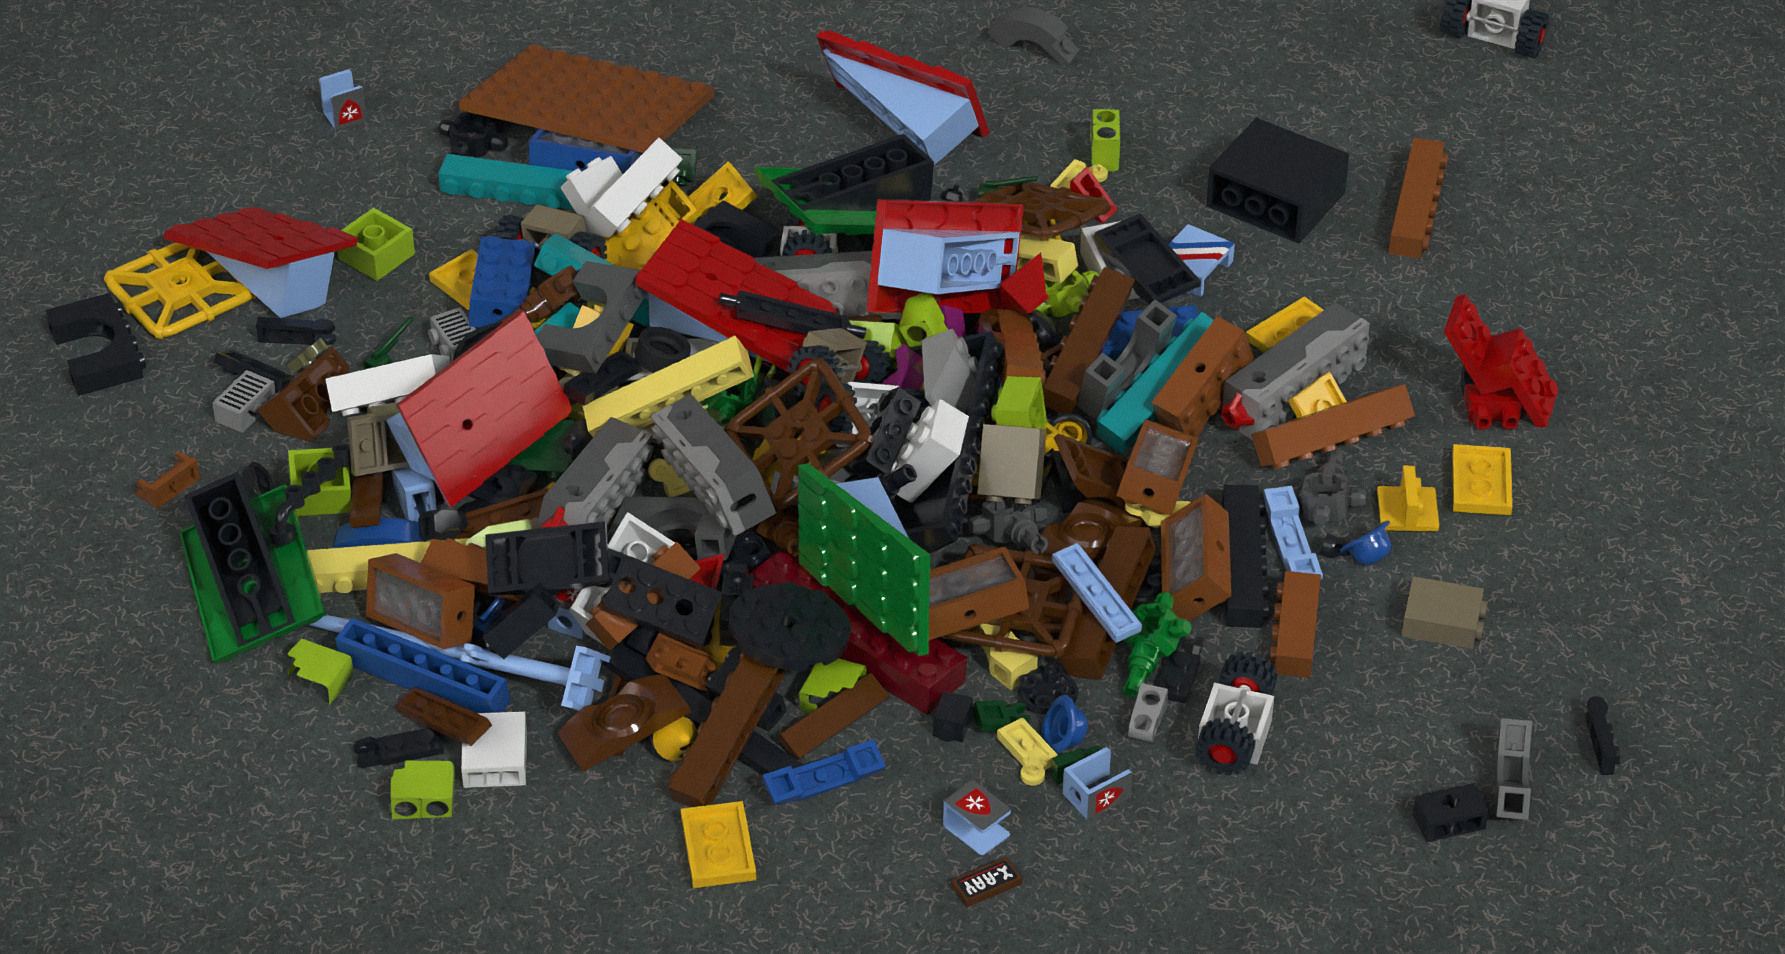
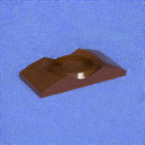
(1092, 469)
(1090, 526)
(622, 720)

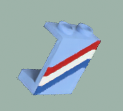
(1202, 252)

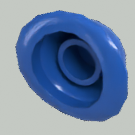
(1370, 547)
(1064, 725)

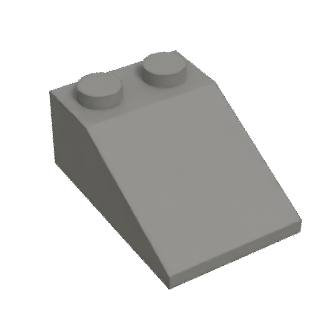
(948, 370)

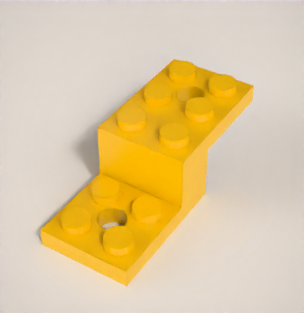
(676, 205)

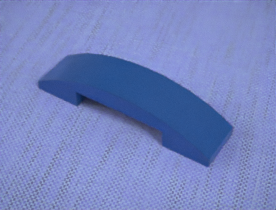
(388, 532)
(824, 775)

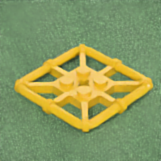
(163, 286)

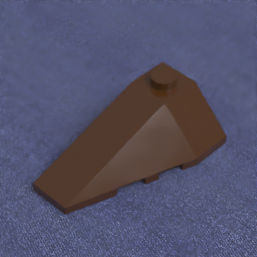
(303, 402)

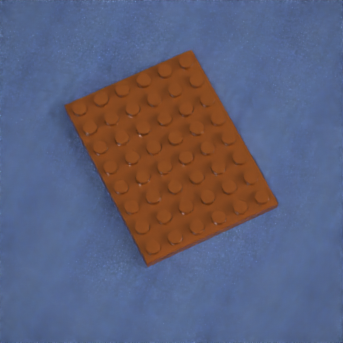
(587, 98)

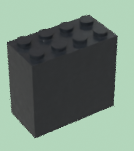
(1277, 180)

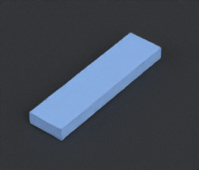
(1096, 592)

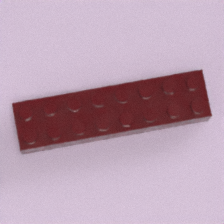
(901, 673)

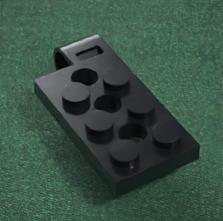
(673, 590)

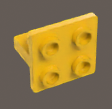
(1408, 505)

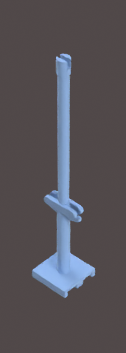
(580, 679)

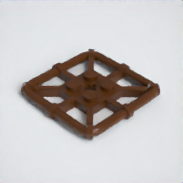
(1048, 203)
(805, 417)
(1029, 619)

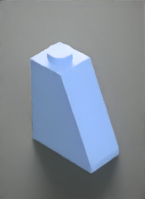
(414, 492)

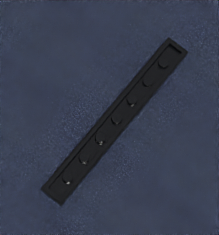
(758, 751)

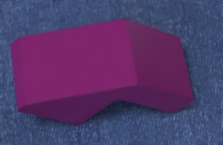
(910, 370)

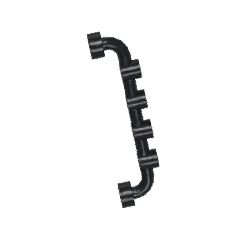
(283, 532)

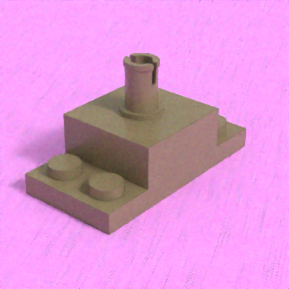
(373, 443)

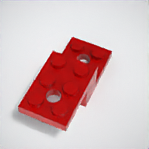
(1501, 361)

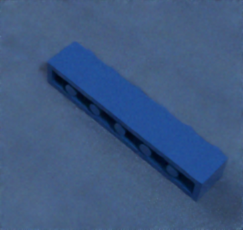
(422, 667)

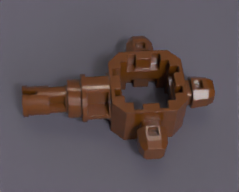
(549, 296)
(782, 529)

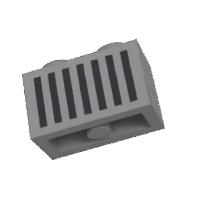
(448, 330)
(240, 401)

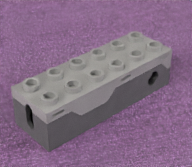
(833, 276)
(1260, 391)
(712, 465)
(599, 477)

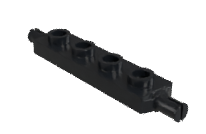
(786, 314)

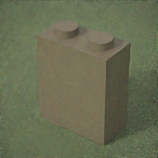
(1011, 463)
(1444, 612)

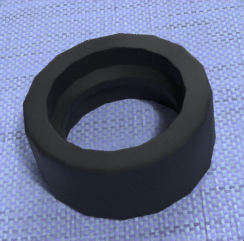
(661, 339)

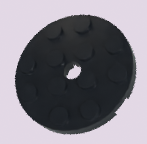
(761, 618)

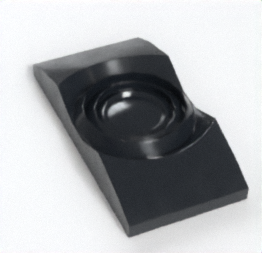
(1147, 258)
(550, 556)

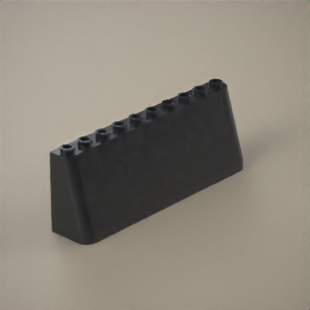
(938, 512)

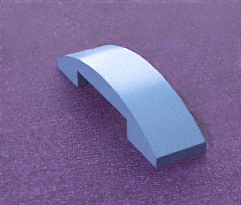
(1288, 531)

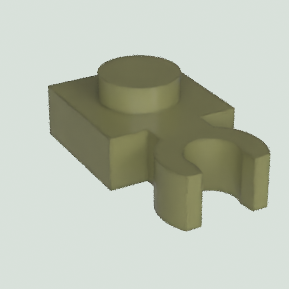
(307, 356)

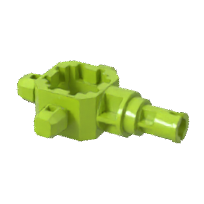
(1066, 296)

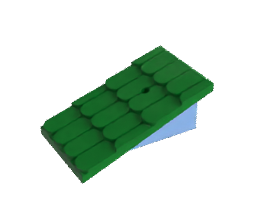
(864, 555)

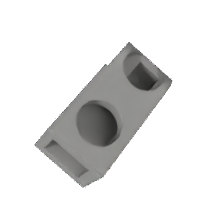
(1147, 713)

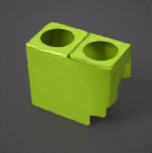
(1105, 150)
(919, 309)
(322, 666)
(829, 678)
(423, 780)

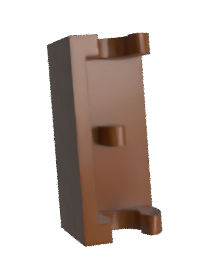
(171, 482)
(680, 661)

